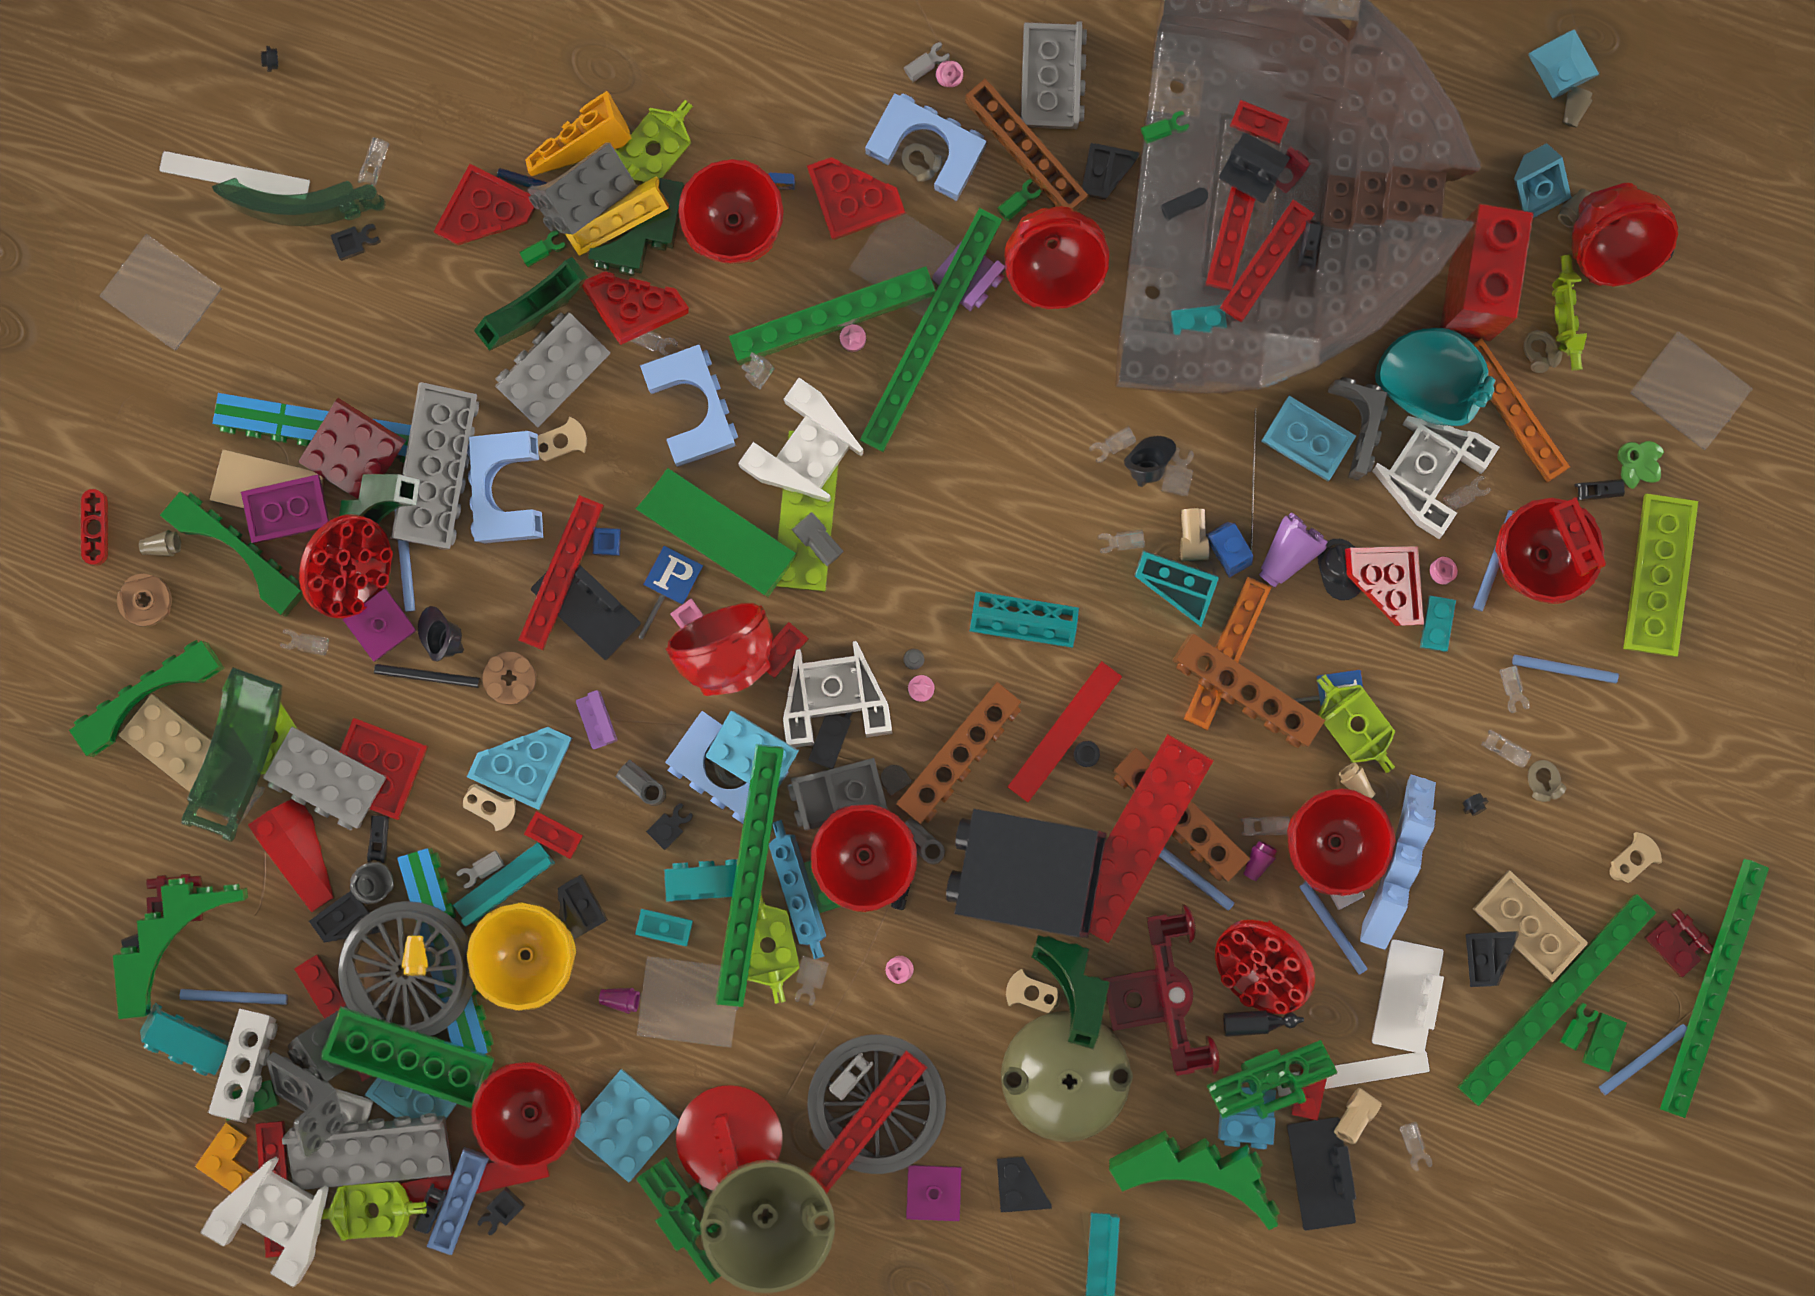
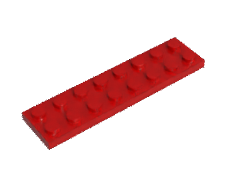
(1145, 830)

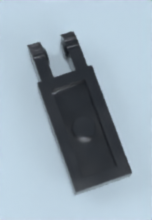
(830, 740)

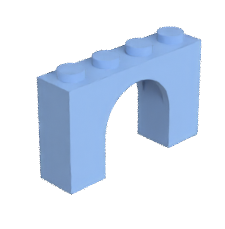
(904, 117)
(691, 368)
(487, 457)
(689, 761)

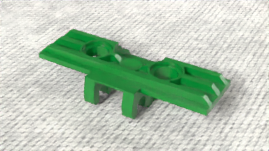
(1270, 1072)
(678, 1221)

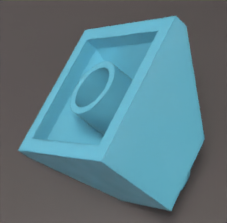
(1563, 64)
(1541, 180)

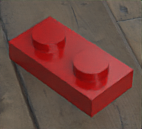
(1259, 122)
(784, 648)
(553, 835)
(1313, 1095)

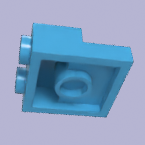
(1248, 1126)

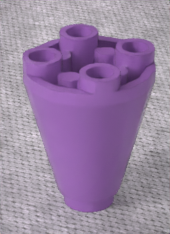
(1291, 550)

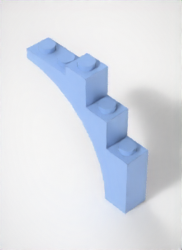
(1411, 836)

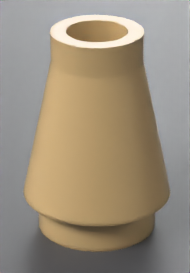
(1355, 779)

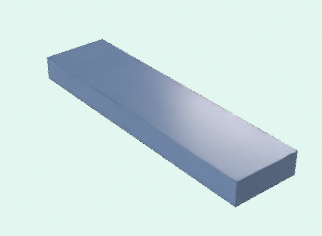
(458, 1201)

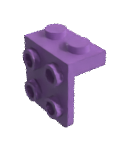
(987, 275)

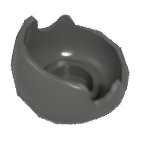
(371, 882)

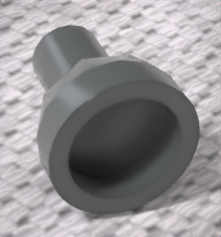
(913, 659)

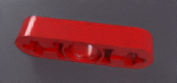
(102, 508)

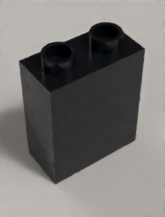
(1027, 872)

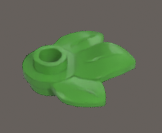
(1643, 464)

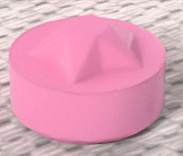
(949, 74)
(852, 338)
(1443, 570)
(921, 688)
(899, 969)

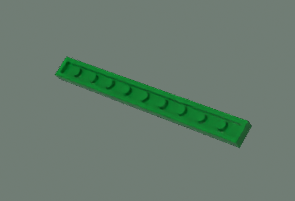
(931, 330)
(749, 875)
(1714, 988)
(1556, 999)

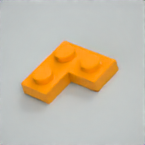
(219, 1159)

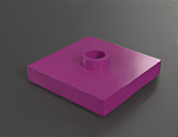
(380, 625)
(933, 1192)

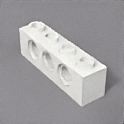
(238, 1051)

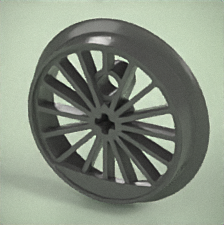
(354, 991)
(827, 1128)

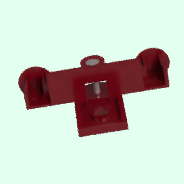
(1164, 995)

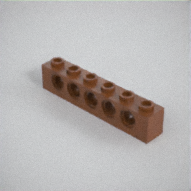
(1025, 146)
(996, 697)
(1306, 721)
(1233, 856)

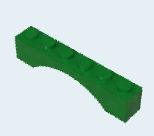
(274, 587)
(101, 728)

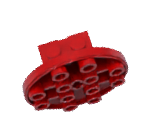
(345, 566)
(1264, 966)
(725, 1131)

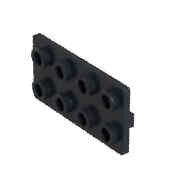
(595, 614)
(1322, 1174)

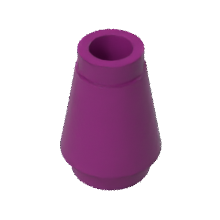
(1261, 858)
(621, 999)

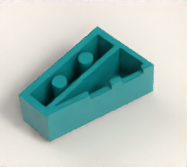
(1179, 584)
(700, 881)
(183, 1041)

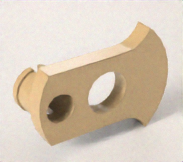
(576, 440)
(504, 808)
(1649, 854)
(1017, 989)

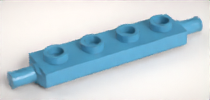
(797, 889)

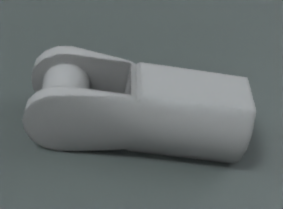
(847, 1079)

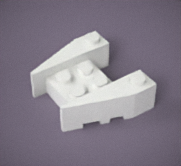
(811, 450)
(1426, 467)
(832, 689)
(276, 1211)

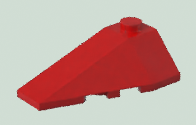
(293, 845)

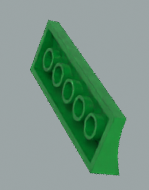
(717, 532)
(406, 1057)

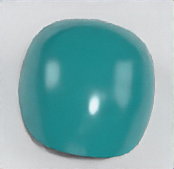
(1436, 376)

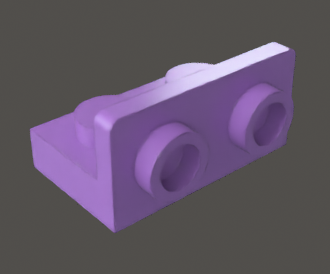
(596, 720)

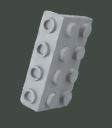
(1053, 75)
(551, 368)
(324, 778)

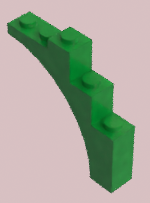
(136, 969)
(1162, 1160)

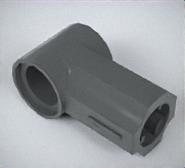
(814, 535)
(639, 782)
(923, 840)

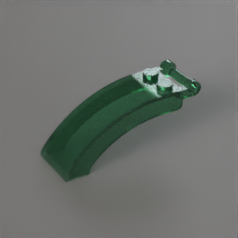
(304, 209)
(235, 752)

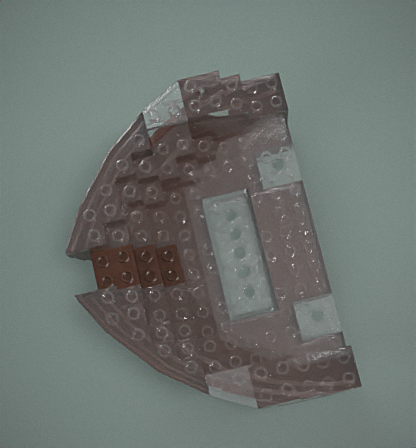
(1377, 176)

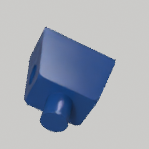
(1230, 548)

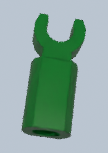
(1163, 128)
(1017, 201)
(541, 249)
(1578, 1027)

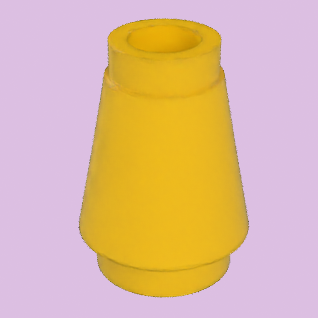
(414, 957)

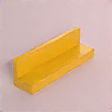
(625, 214)

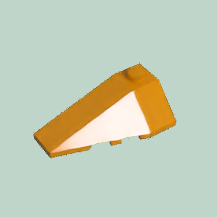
(597, 125)

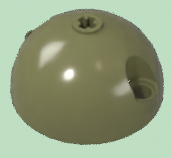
(1045, 1102)
(774, 1249)

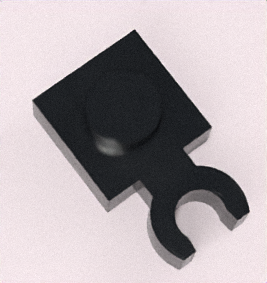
(350, 242)
(667, 829)
(502, 1208)

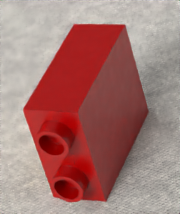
(1487, 273)

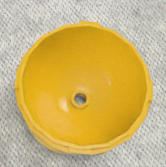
(497, 959)

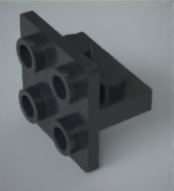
(1253, 167)

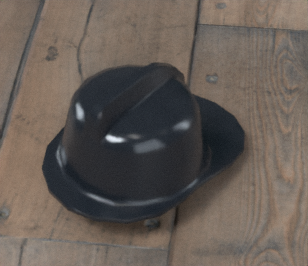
(1149, 459)
(1334, 572)
(438, 634)

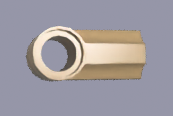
(1194, 544)
(1360, 1111)

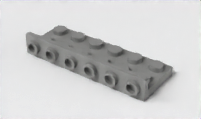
(438, 459)
(374, 1153)

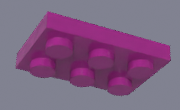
(285, 508)

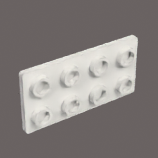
(1408, 996)

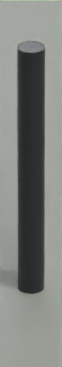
(424, 675)

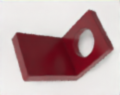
(1298, 165)

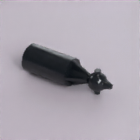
(1256, 1022)

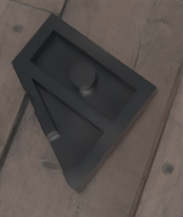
(1106, 169)
(579, 907)
(340, 918)
(1489, 956)
(1019, 1186)

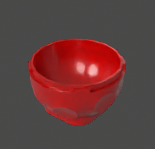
(727, 191)
(1623, 235)
(1061, 270)
(1547, 579)
(723, 649)
(1364, 844)
(869, 882)
(502, 1121)

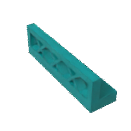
(1024, 623)
(503, 884)
(1102, 1254)

